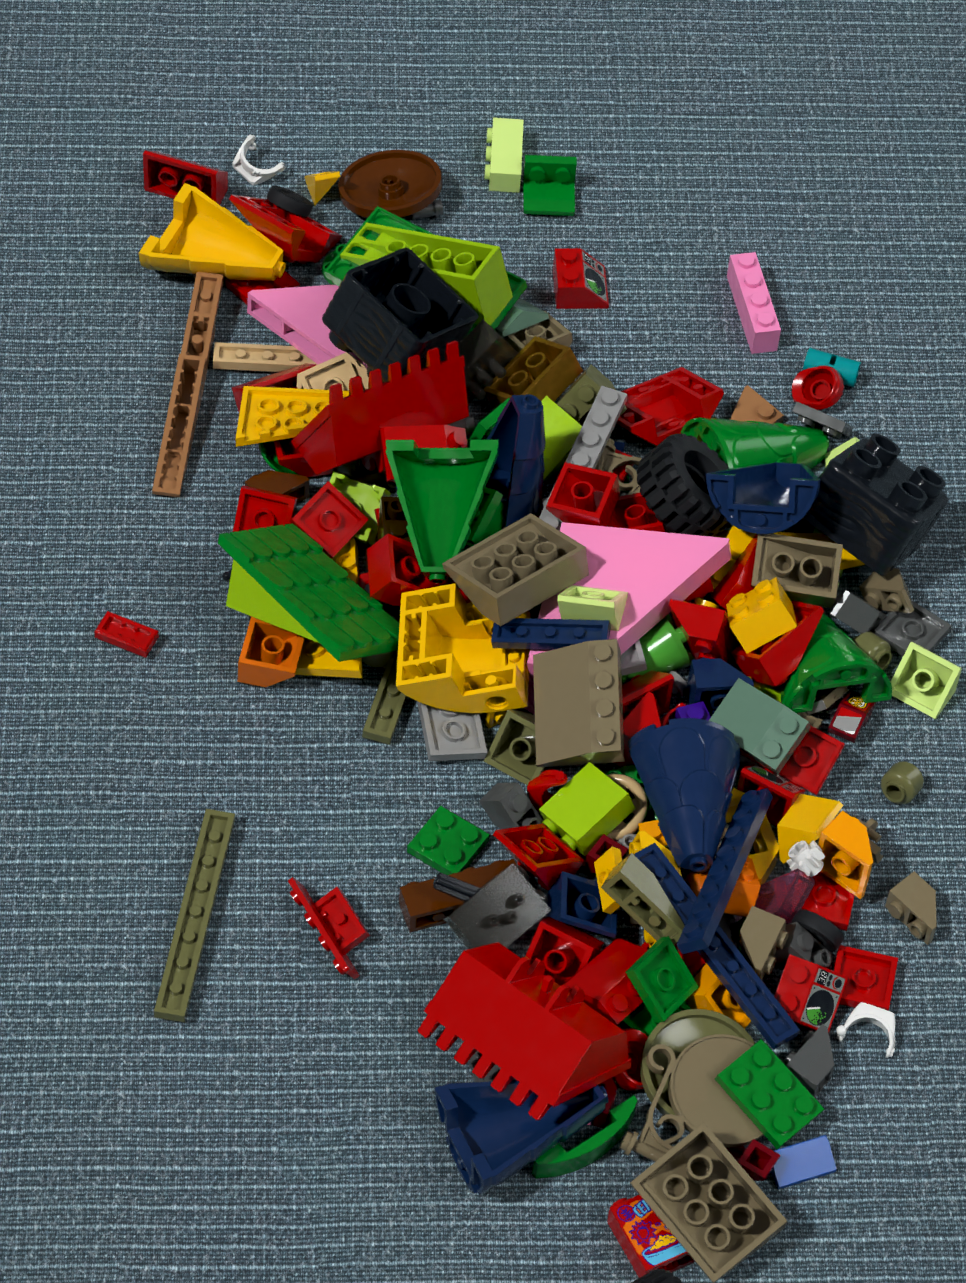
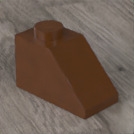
(281, 483)

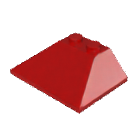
(297, 236)
(666, 404)

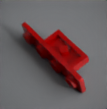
(336, 922)

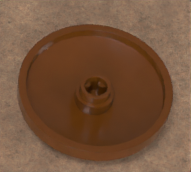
(392, 180)

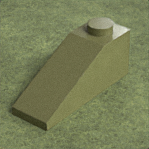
(643, 898)

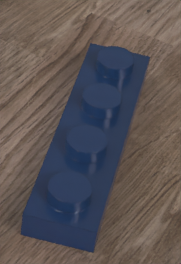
(547, 633)

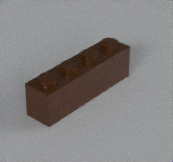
(427, 907)

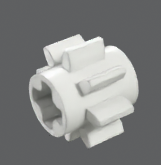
(806, 858)

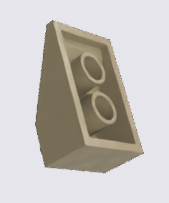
(802, 566)

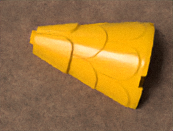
(211, 241)

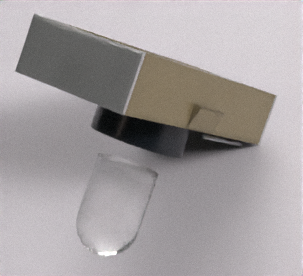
(827, 700)

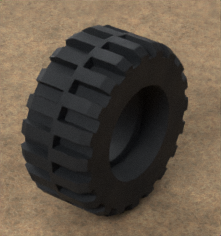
(676, 485)

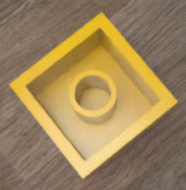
(761, 614)

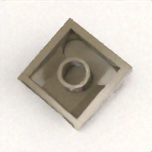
(547, 329)

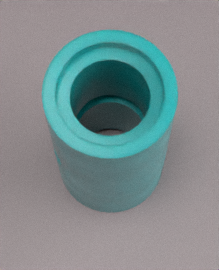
(846, 367)

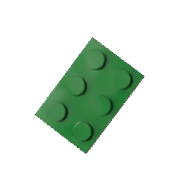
(769, 1094)

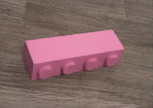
(753, 303)

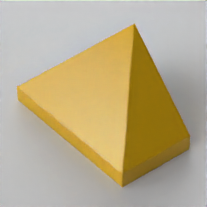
(320, 183)

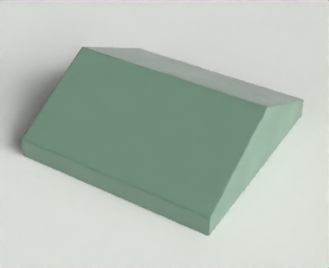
(520, 317)

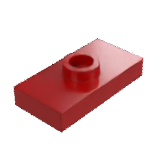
(126, 634)

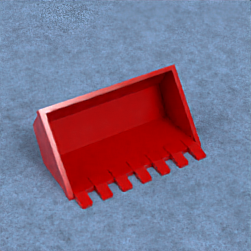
(352, 424)
(525, 1028)

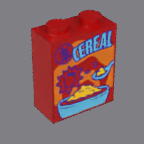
(645, 1237)

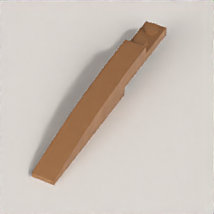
(188, 385)

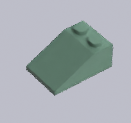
(761, 725)

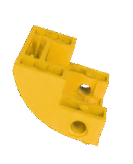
(450, 656)

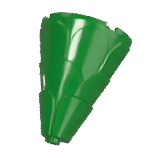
(759, 442)
(440, 496)
(833, 662)

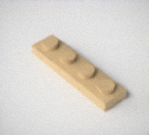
(257, 357)

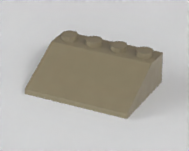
(518, 568)
(579, 704)
(709, 1203)

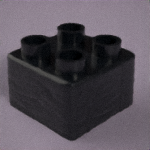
(396, 312)
(877, 503)

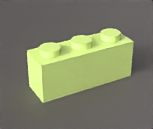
(504, 155)

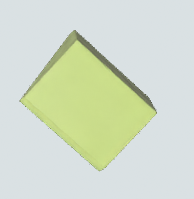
(592, 604)
(925, 680)

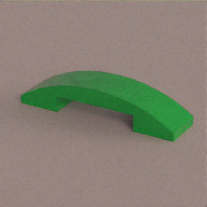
(559, 1162)

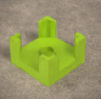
(365, 499)

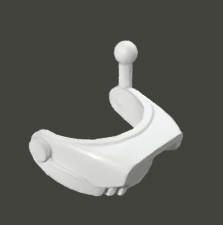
(249, 172)
(868, 1013)

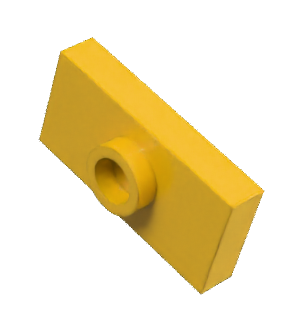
(603, 867)

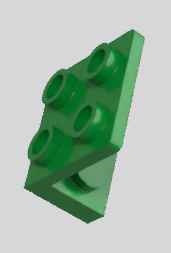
(549, 185)
(488, 518)

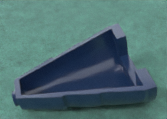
(520, 456)
(764, 495)
(689, 783)
(497, 1138)

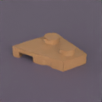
(755, 408)

